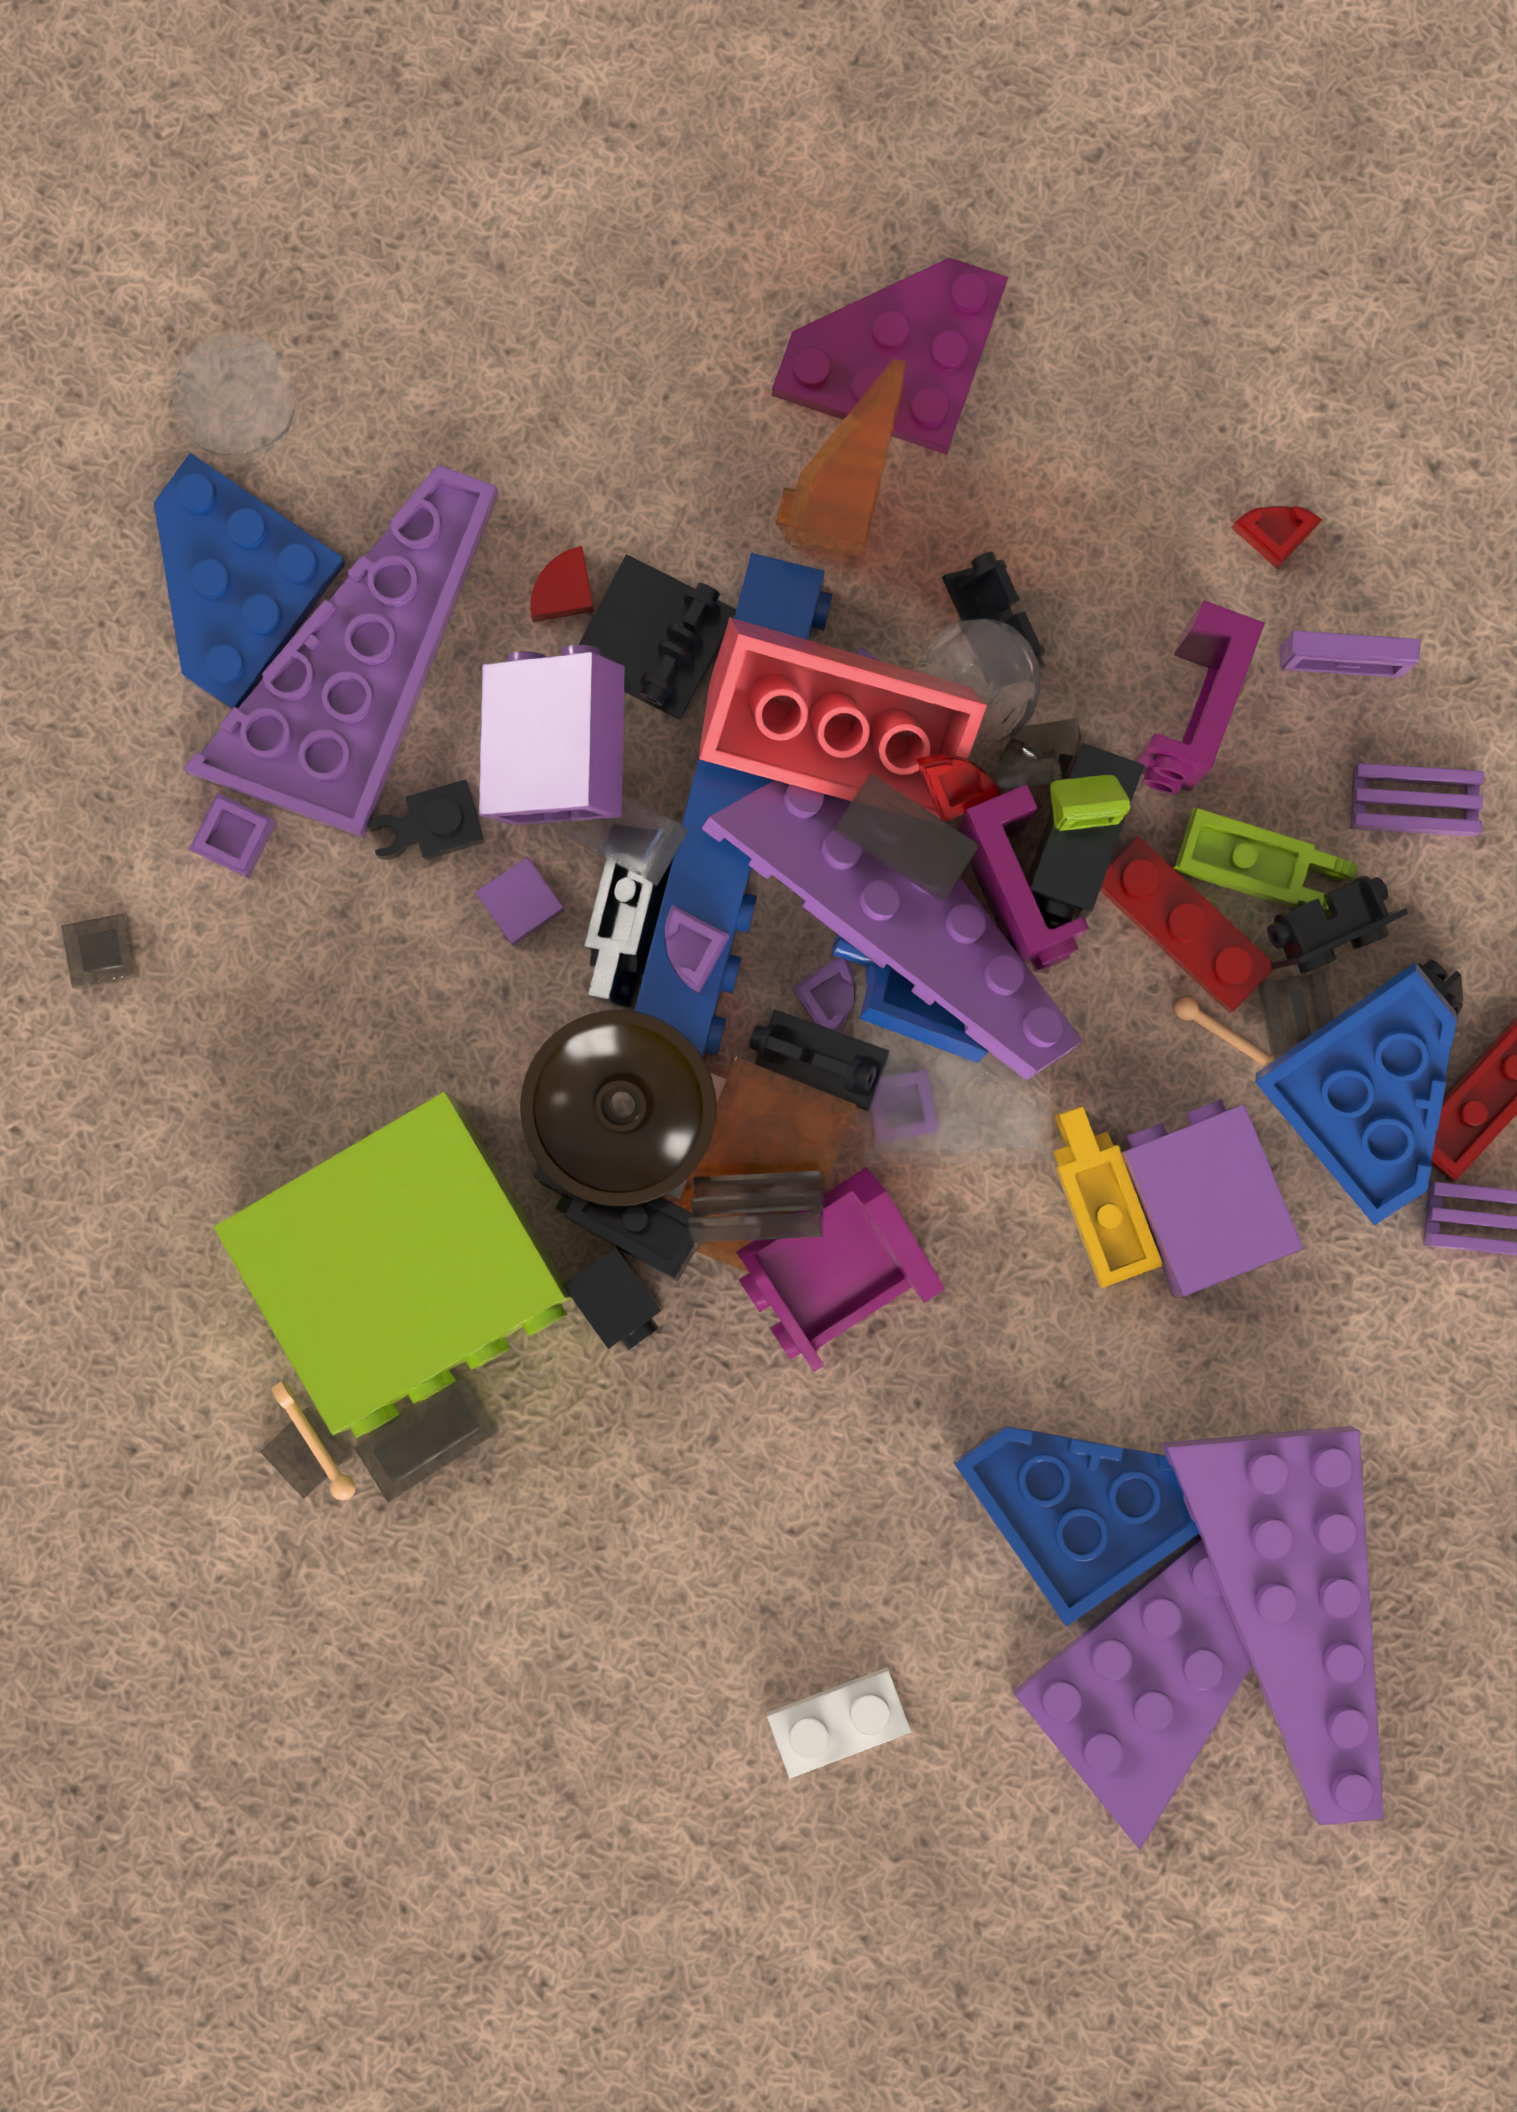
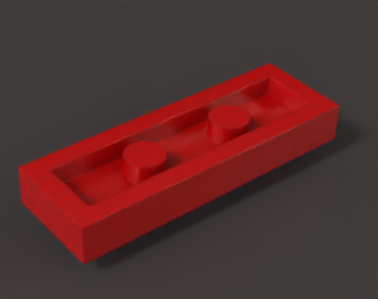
(1185, 925)

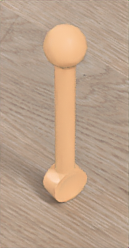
(1188, 1009)
(341, 1486)

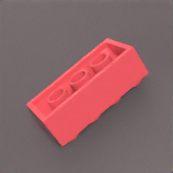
(829, 715)

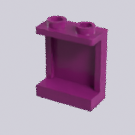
(1225, 645)
(1006, 886)
(838, 1278)

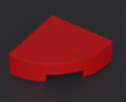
(1276, 530)
(562, 588)
(955, 784)

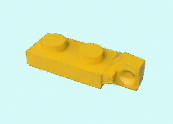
(1103, 1201)

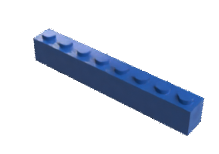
(713, 876)

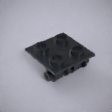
(659, 633)

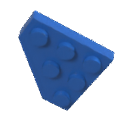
(234, 579)
(1371, 1091)
(1078, 1511)

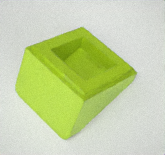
(1088, 802)

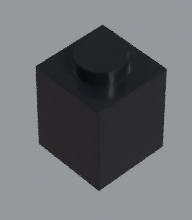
(615, 1300)

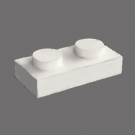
(838, 1722)

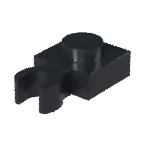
(438, 820)

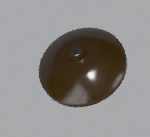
(582, 1137)

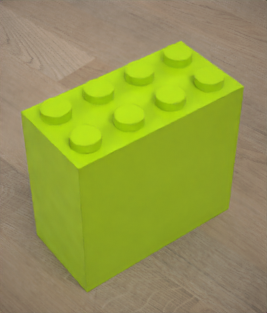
(395, 1266)

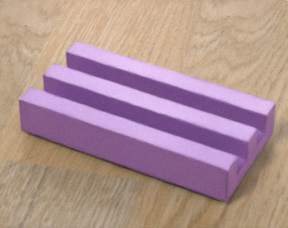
(1349, 654)
(1470, 802)
(1437, 1214)

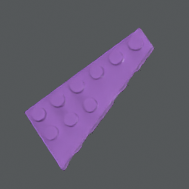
(347, 683)
(941, 947)
(1293, 1569)
(1143, 1689)

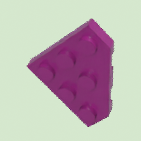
(928, 319)

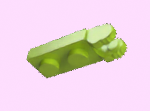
(1255, 860)

